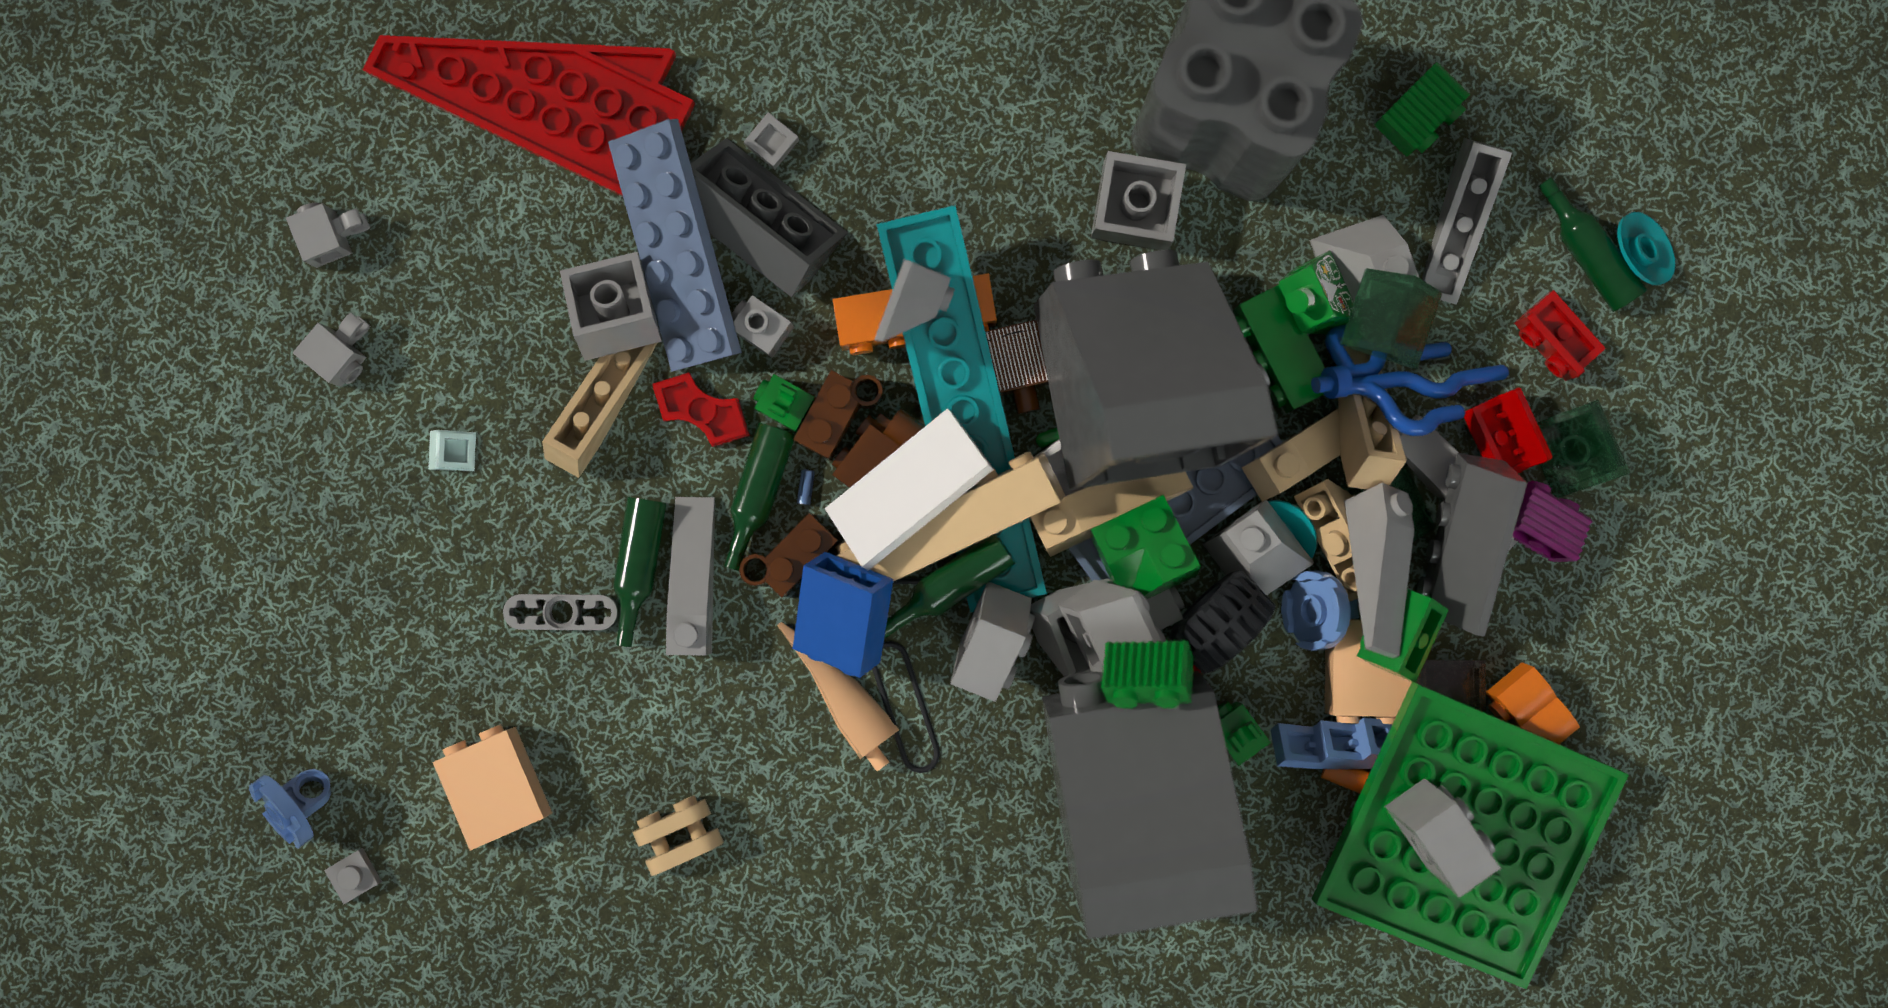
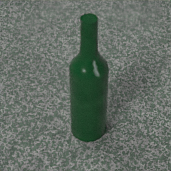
(1594, 250)
(758, 487)
(637, 561)
(954, 581)

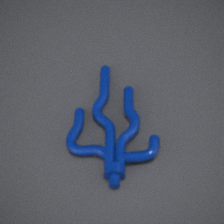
(1366, 381)

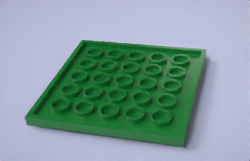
(1525, 794)

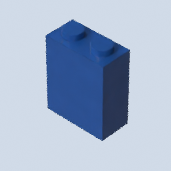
(842, 614)

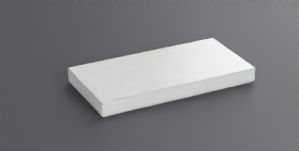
(908, 489)

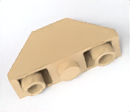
(1327, 511)

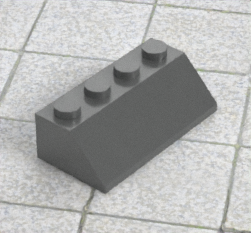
(763, 217)
(1472, 539)

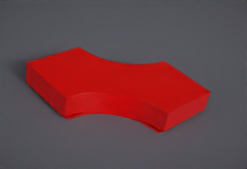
(718, 418)

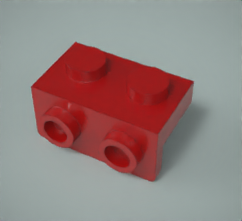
(1559, 336)
(1508, 431)

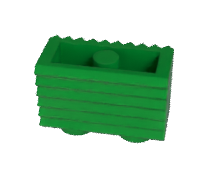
(1422, 109)
(1147, 673)

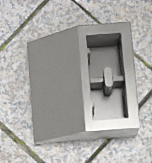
(1106, 614)

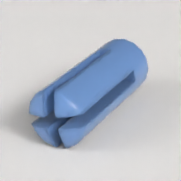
(805, 487)

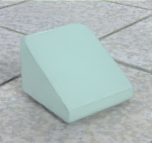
(452, 450)

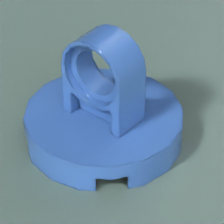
(1317, 610)
(287, 807)

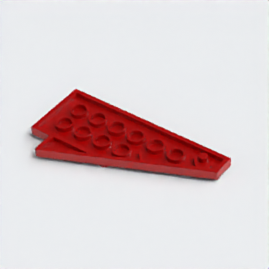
(539, 95)

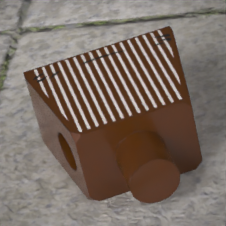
(1018, 363)

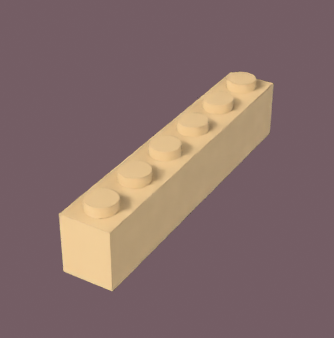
(979, 513)

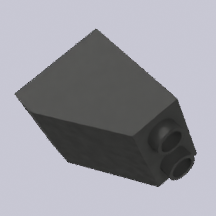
(1148, 371)
(1146, 809)

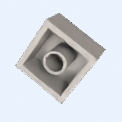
(1138, 201)
(610, 306)
(993, 642)
(1444, 836)

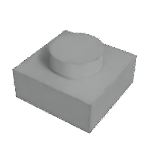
(771, 141)
(353, 876)

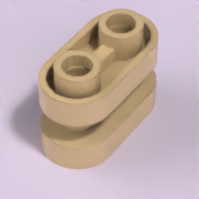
(687, 814)

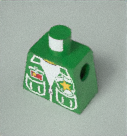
(1317, 295)

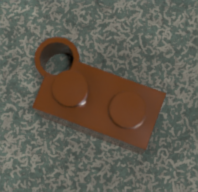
(834, 413)
(876, 442)
(787, 559)

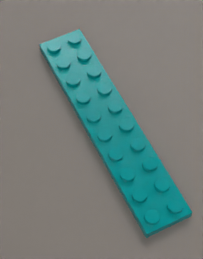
(956, 367)

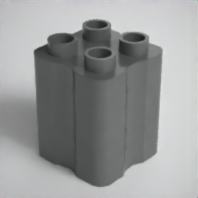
(1246, 88)

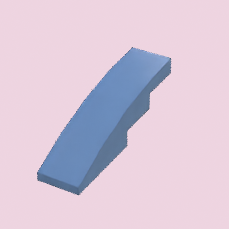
(1329, 744)

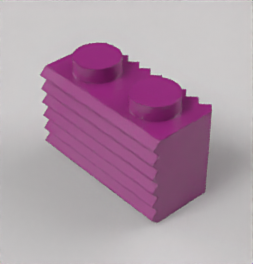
(1550, 524)

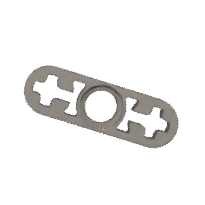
(533, 622)

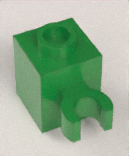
(783, 402)
(1240, 732)

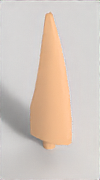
(851, 706)

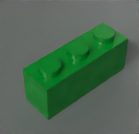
(1280, 348)

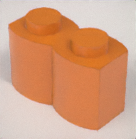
(1530, 703)

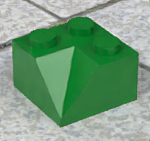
(1145, 549)

